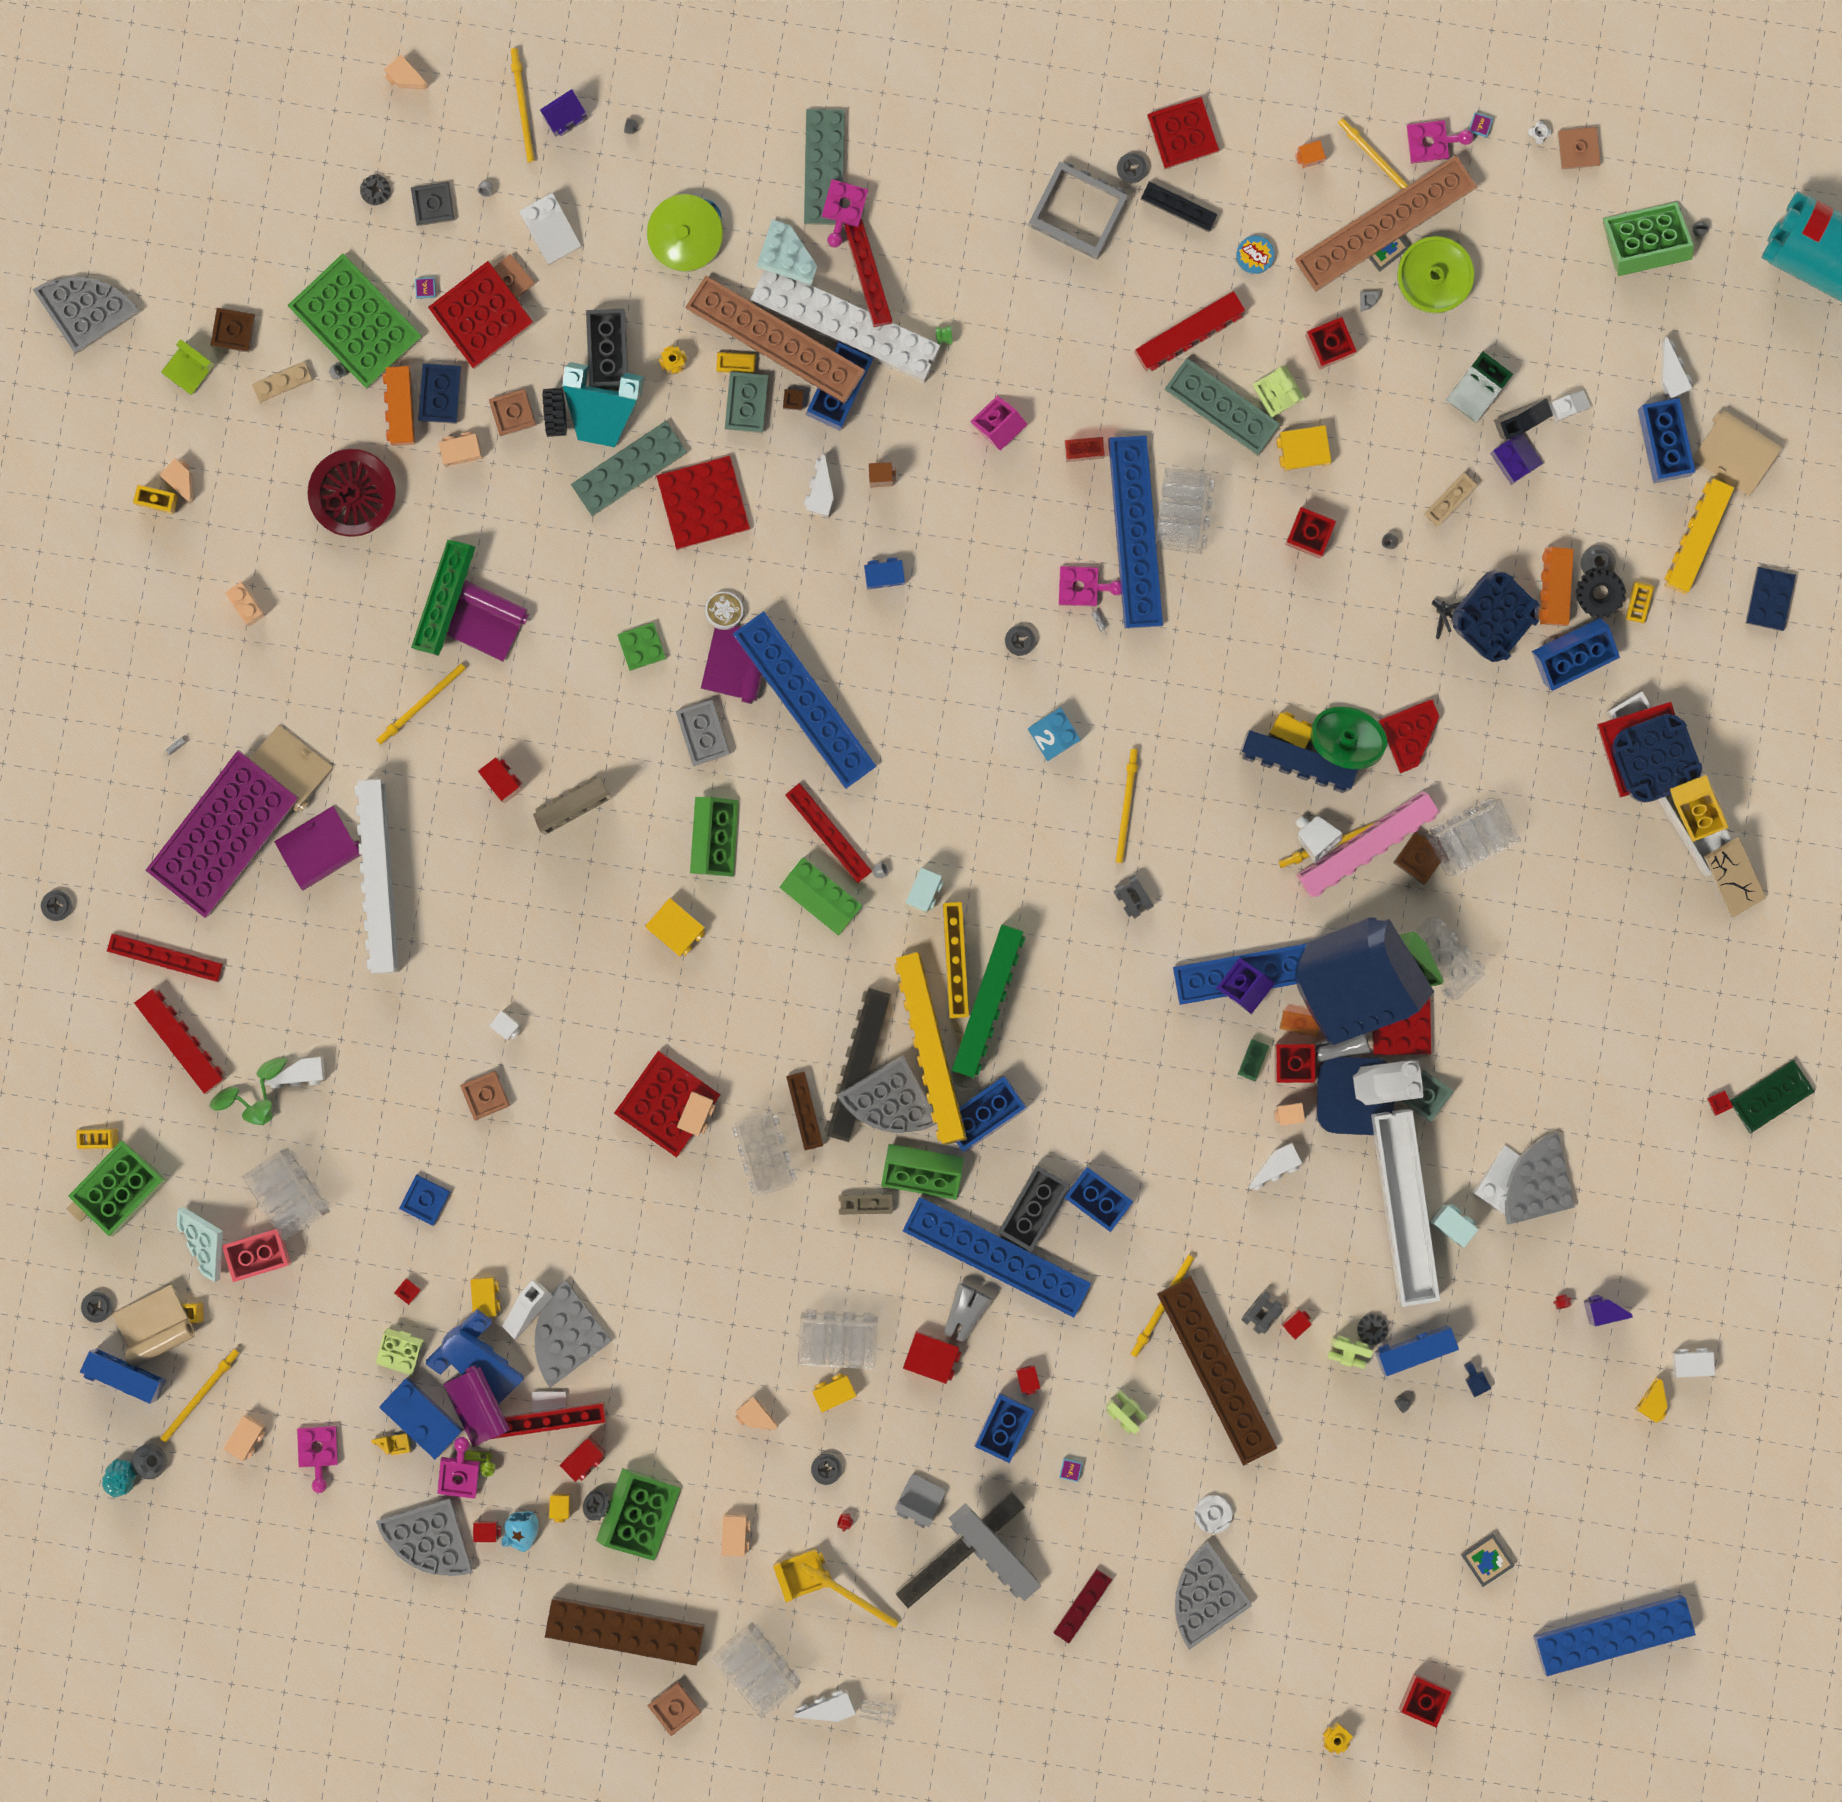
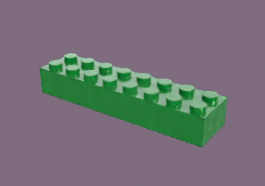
(987, 1001)

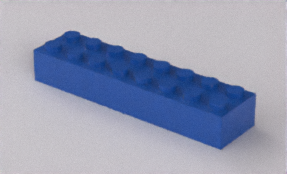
(1614, 1635)

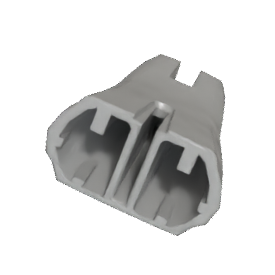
(1353, 1046)
(966, 1311)

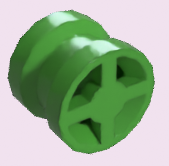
(944, 335)

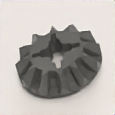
(1134, 159)
(379, 197)
(1011, 637)
(49, 899)
(87, 1308)
(1364, 1325)
(819, 1475)
(591, 1501)

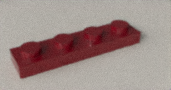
(1082, 1605)

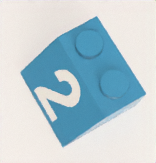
(1054, 734)

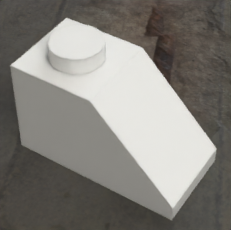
(1569, 406)

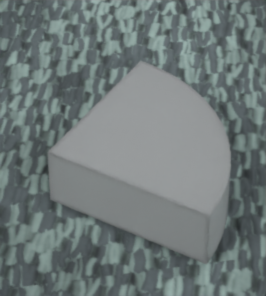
(1368, 299)

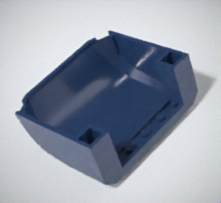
(1360, 980)

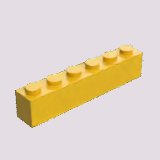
(1699, 536)
(955, 960)

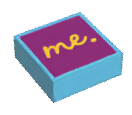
(1480, 125)
(425, 288)
(1070, 1470)

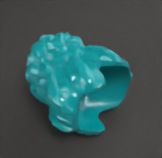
(118, 1478)

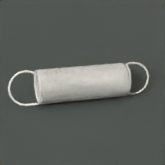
(1098, 620)
(175, 746)

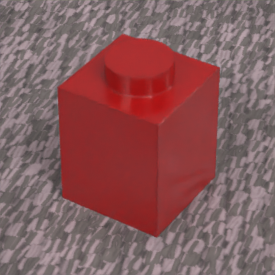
(1297, 1323)
(1028, 1379)
(486, 1531)

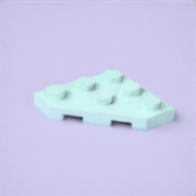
(786, 254)
(203, 1241)

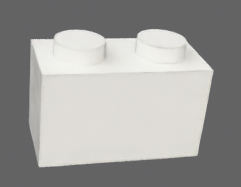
(1693, 1363)

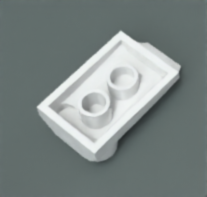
(1388, 1082)

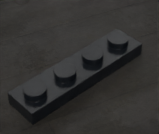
(1179, 206)

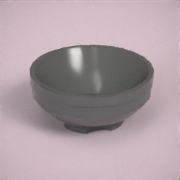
(1587, 559)
(140, 1465)

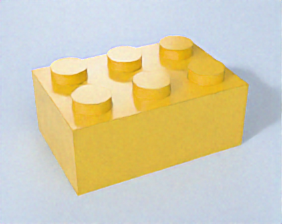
(1699, 808)

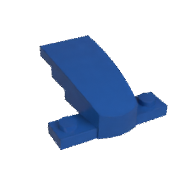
(465, 1350)

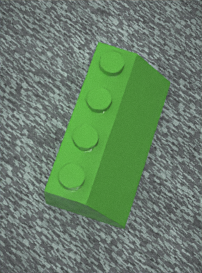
(714, 836)
(820, 896)
(922, 1171)

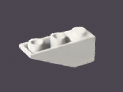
(1672, 376)
(821, 496)
(302, 1071)
(1278, 1162)
(526, 1308)
(834, 1708)

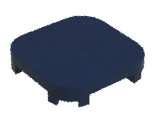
(1495, 615)
(1655, 757)
(1336, 1100)

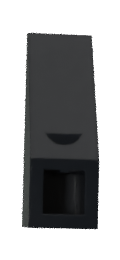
(1523, 419)

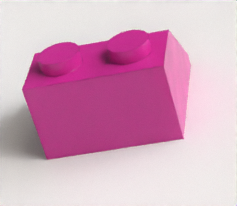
(999, 422)

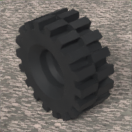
(554, 412)
(1604, 606)

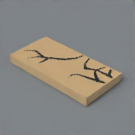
(1735, 877)

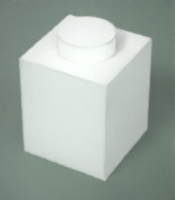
(505, 1026)

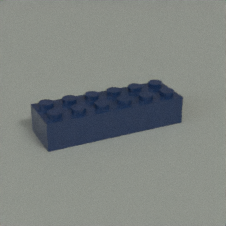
(1296, 760)

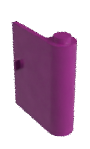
(486, 621)
(730, 668)
(317, 848)
(476, 1406)

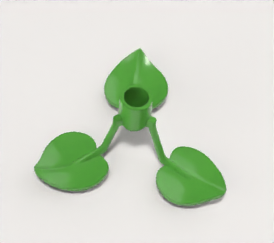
(261, 1110)

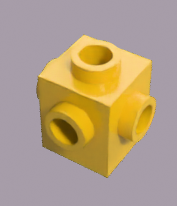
(676, 366)
(1333, 1732)

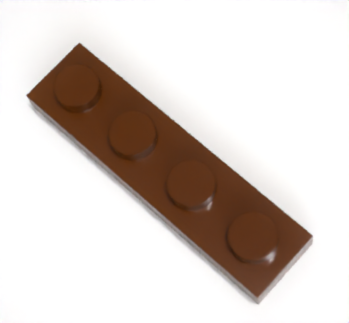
(804, 1111)

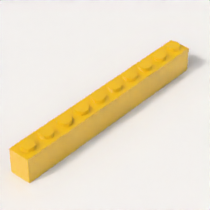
(931, 1049)

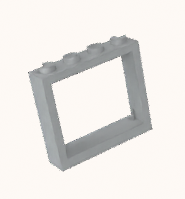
(1064, 237)

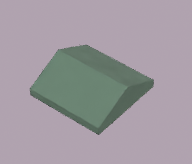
(1434, 1097)

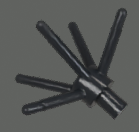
(1444, 610)

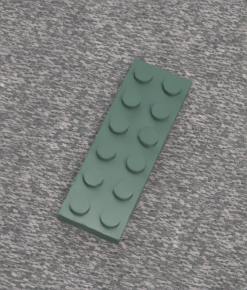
(822, 160)
(1222, 406)
(629, 468)

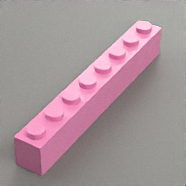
(1367, 844)

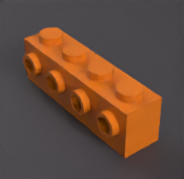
(400, 406)
(1556, 586)

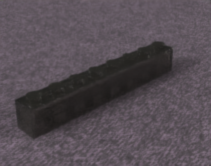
(859, 1060)
(956, 1552)

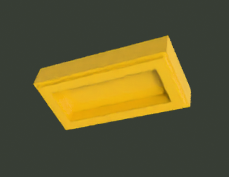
(735, 363)

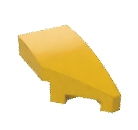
(394, 1444)

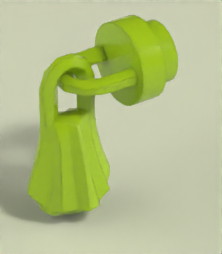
(487, 1469)

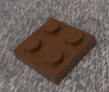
(232, 330)
(1417, 858)

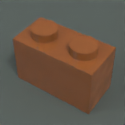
(881, 474)

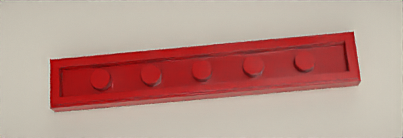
(868, 274)
(828, 833)
(164, 957)

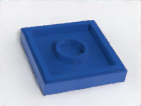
(424, 1200)

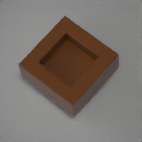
(793, 399)

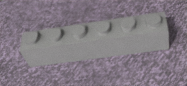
(994, 1551)

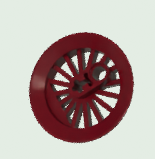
(380, 477)

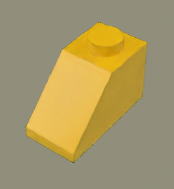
(1654, 1402)

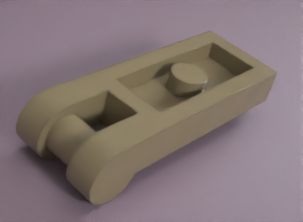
(866, 1204)

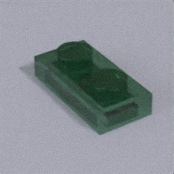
(1253, 1060)

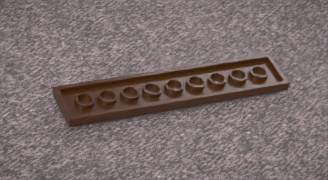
(1217, 1371)

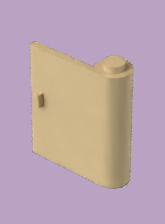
(1736, 452)
(291, 765)
(153, 1325)

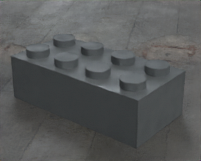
(606, 347)
(1033, 1208)

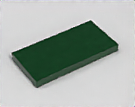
(1771, 1096)

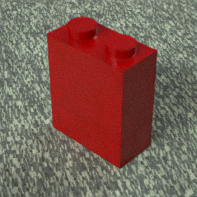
(932, 1357)

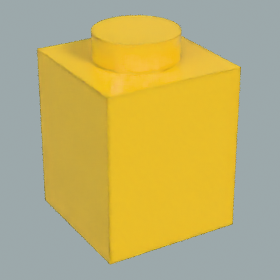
(559, 1507)

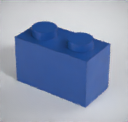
(884, 574)

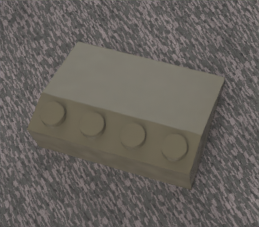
(571, 806)

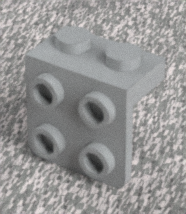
(919, 1501)

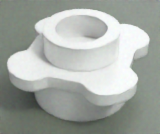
(1545, 132)

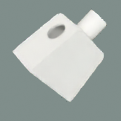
(1317, 837)

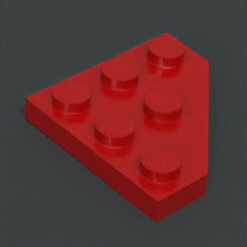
(1410, 733)

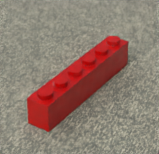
(1190, 331)
(179, 1041)
(555, 1419)

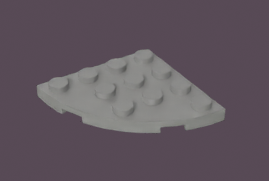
(84, 308)
(889, 1100)
(1538, 1182)
(566, 1335)
(428, 1539)
(1206, 1597)

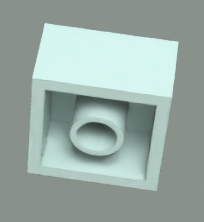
(924, 890)
(1454, 1225)

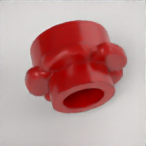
(1562, 1302)
(844, 1522)

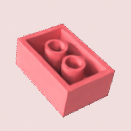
(256, 1255)

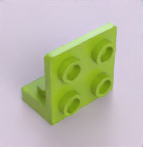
(187, 367)

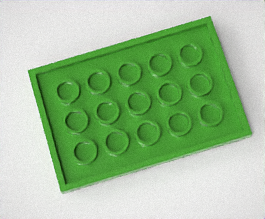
(354, 321)

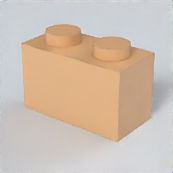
(460, 449)
(245, 604)
(695, 1114)
(244, 1438)
(734, 1535)

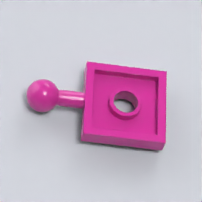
(1437, 132)
(850, 215)
(1089, 578)
(309, 1458)
(467, 1469)

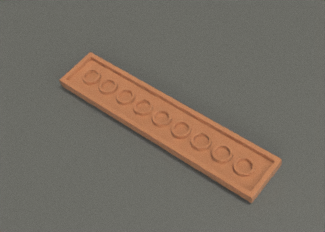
(1385, 223)
(775, 339)

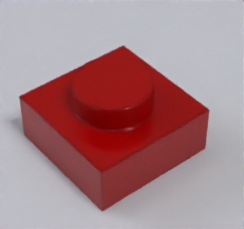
(1719, 1103)
(407, 1291)

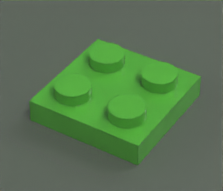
(641, 646)

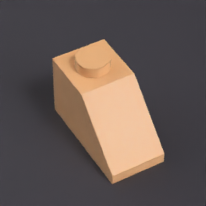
(404, 75)
(179, 478)
(1289, 1114)
(754, 1415)

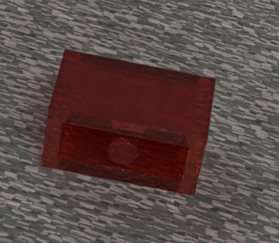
(1084, 449)

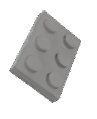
(702, 732)

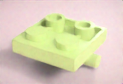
(1278, 391)
(399, 1351)
(1349, 1351)
(1125, 1412)

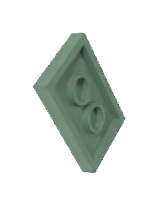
(746, 402)

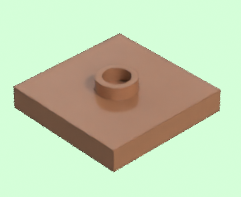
(1579, 148)
(514, 276)
(512, 412)
(485, 1095)
(674, 1708)

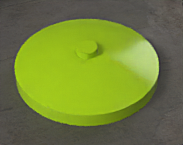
(685, 232)
(1435, 274)

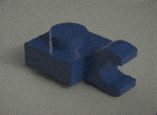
(1477, 1381)

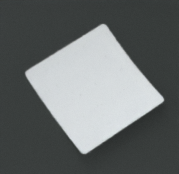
(548, 1400)

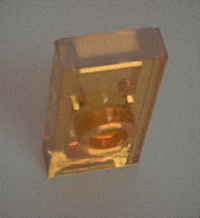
(1298, 1023)

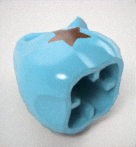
(520, 1530)

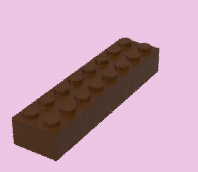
(624, 1631)

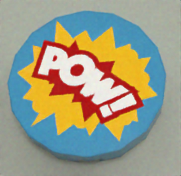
(1255, 255)

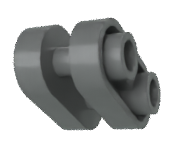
(1132, 908)
(1263, 1323)

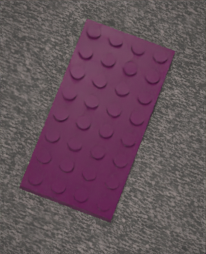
(222, 834)

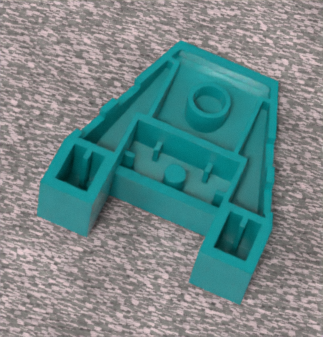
(598, 413)

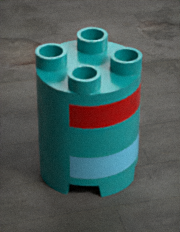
(1809, 244)

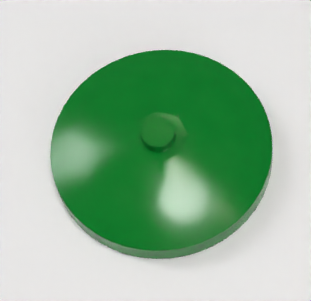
(1348, 737)

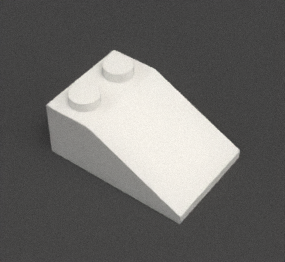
(550, 228)
(1493, 1183)

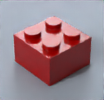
(1330, 343)
(1310, 532)
(500, 780)
(1294, 1063)
(585, 1456)
(1424, 1700)

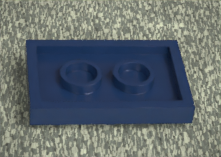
(439, 393)
(1770, 599)

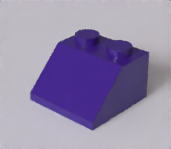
(563, 113)
(1516, 458)
(1245, 985)
(1603, 1311)

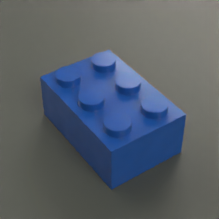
(1098, 1199)
(1004, 1427)

